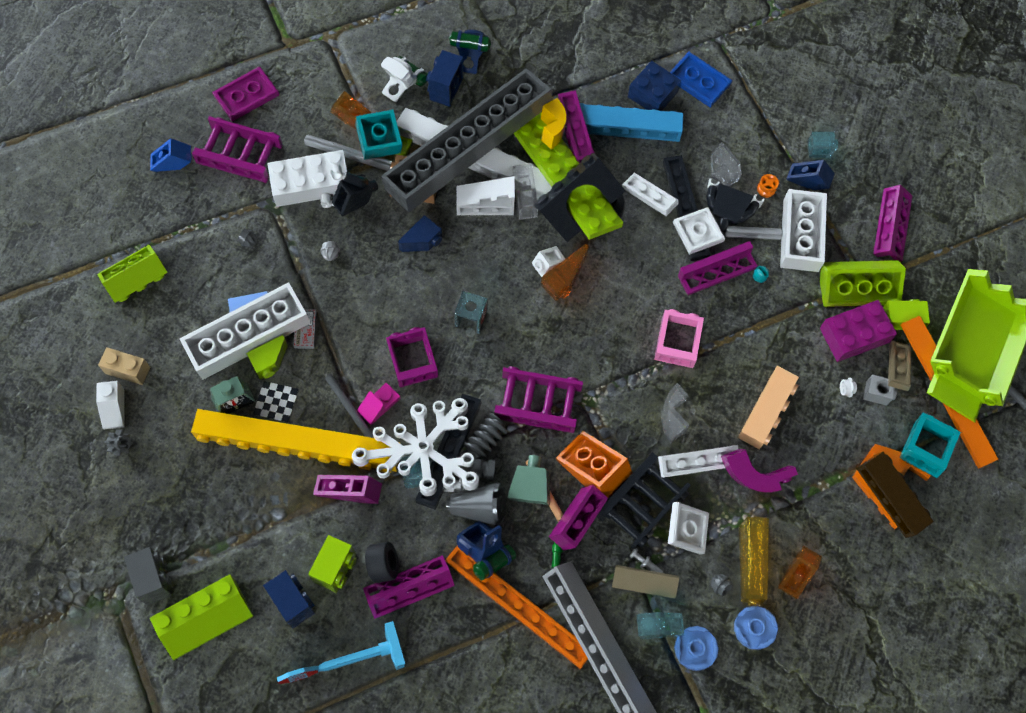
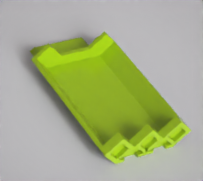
(979, 346)

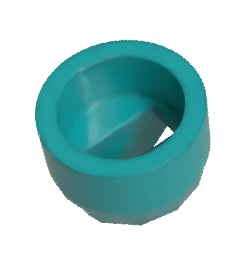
(759, 272)

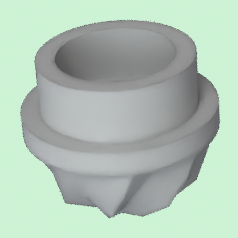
(330, 250)

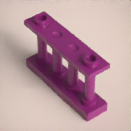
(240, 165)
(545, 418)

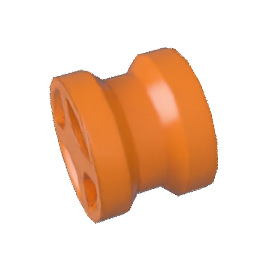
(770, 181)

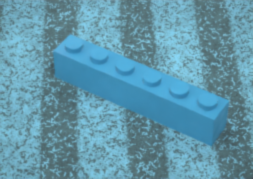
(633, 122)

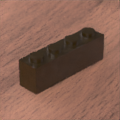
(895, 494)

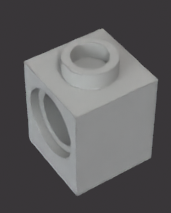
(874, 395)

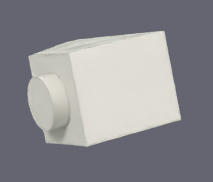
(110, 404)

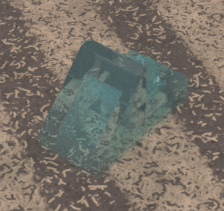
(415, 476)

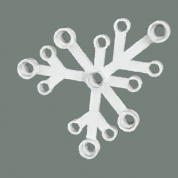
(397, 450)

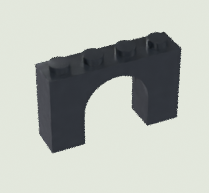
(589, 172)

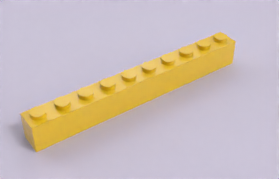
(284, 438)

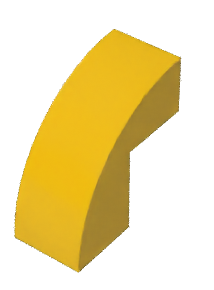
(555, 117)

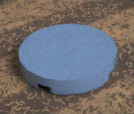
(755, 627)
(696, 649)

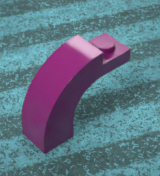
(741, 470)

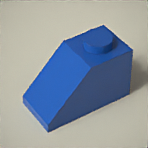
(170, 156)

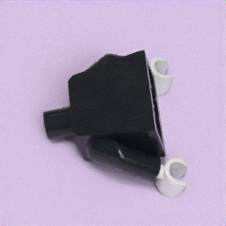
(350, 193)
(730, 204)

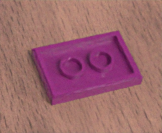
(245, 93)

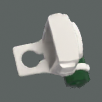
(404, 74)

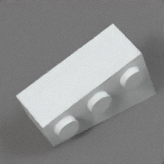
(487, 197)

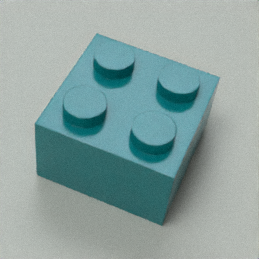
(378, 134)

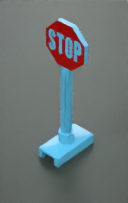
(390, 646)

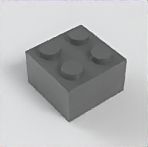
(149, 576)

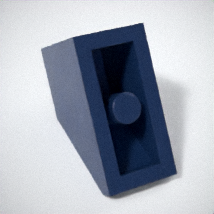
(811, 174)
(421, 236)

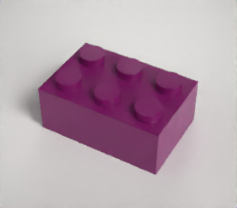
(858, 330)

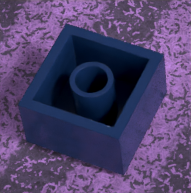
(445, 78)
(654, 87)
(289, 600)

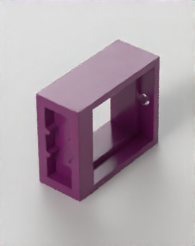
(418, 374)

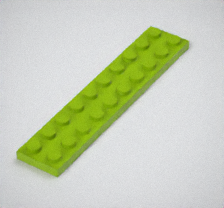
(585, 202)

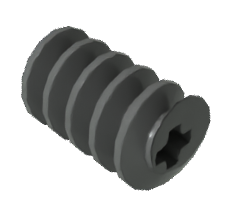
(485, 436)

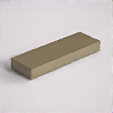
(899, 366)
(645, 581)

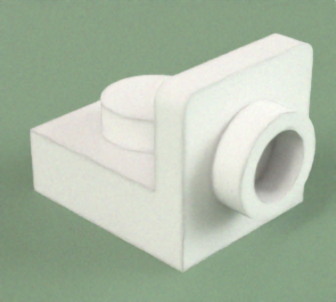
(547, 260)

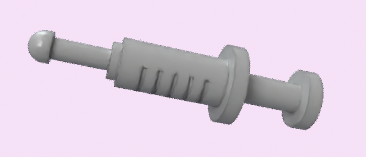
(645, 562)

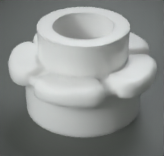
(848, 387)

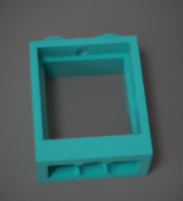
(930, 463)

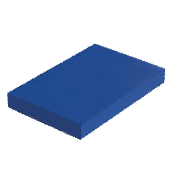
(701, 79)

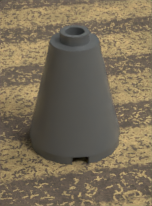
(481, 504)

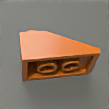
(595, 463)

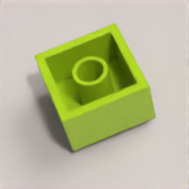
(333, 564)

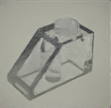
(725, 166)

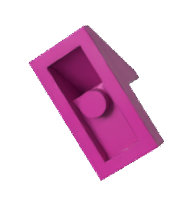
(378, 403)

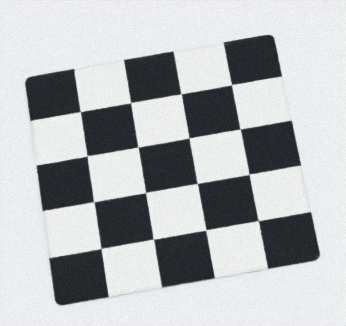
(275, 401)

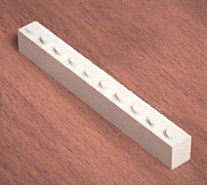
(493, 164)

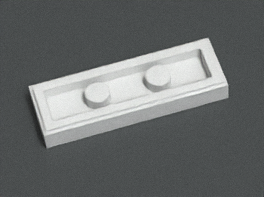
(650, 194)

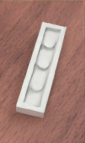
(693, 461)

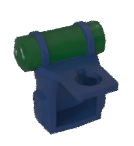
(470, 44)
(485, 548)

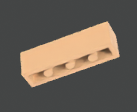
(768, 407)

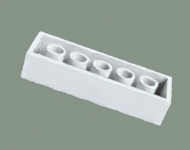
(243, 330)

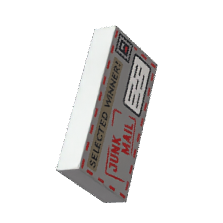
(305, 337)

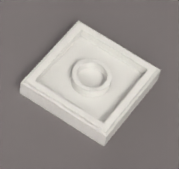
(698, 230)
(688, 528)

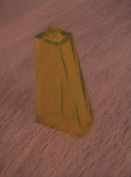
(754, 560)

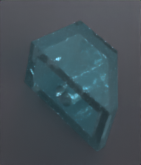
(660, 625)

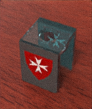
(477, 315)

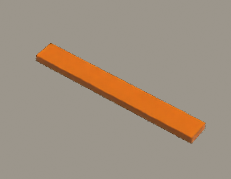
(970, 432)
(521, 609)

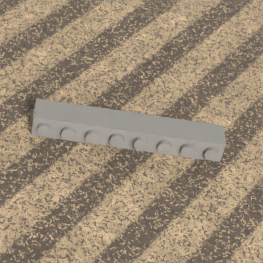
(597, 640)

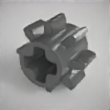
(118, 442)

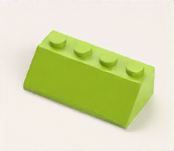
(861, 282)
(201, 617)

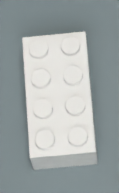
(304, 177)
(803, 230)

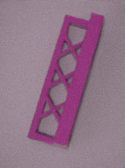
(575, 126)
(891, 221)
(716, 261)
(410, 589)

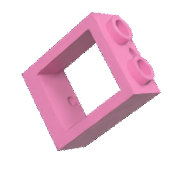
(676, 356)

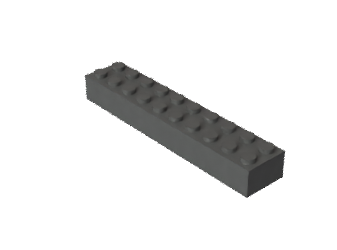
(466, 140)

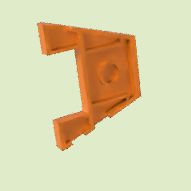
(901, 466)

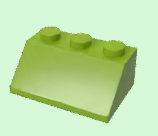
(132, 274)

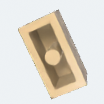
(124, 366)

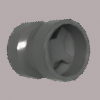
(485, 469)

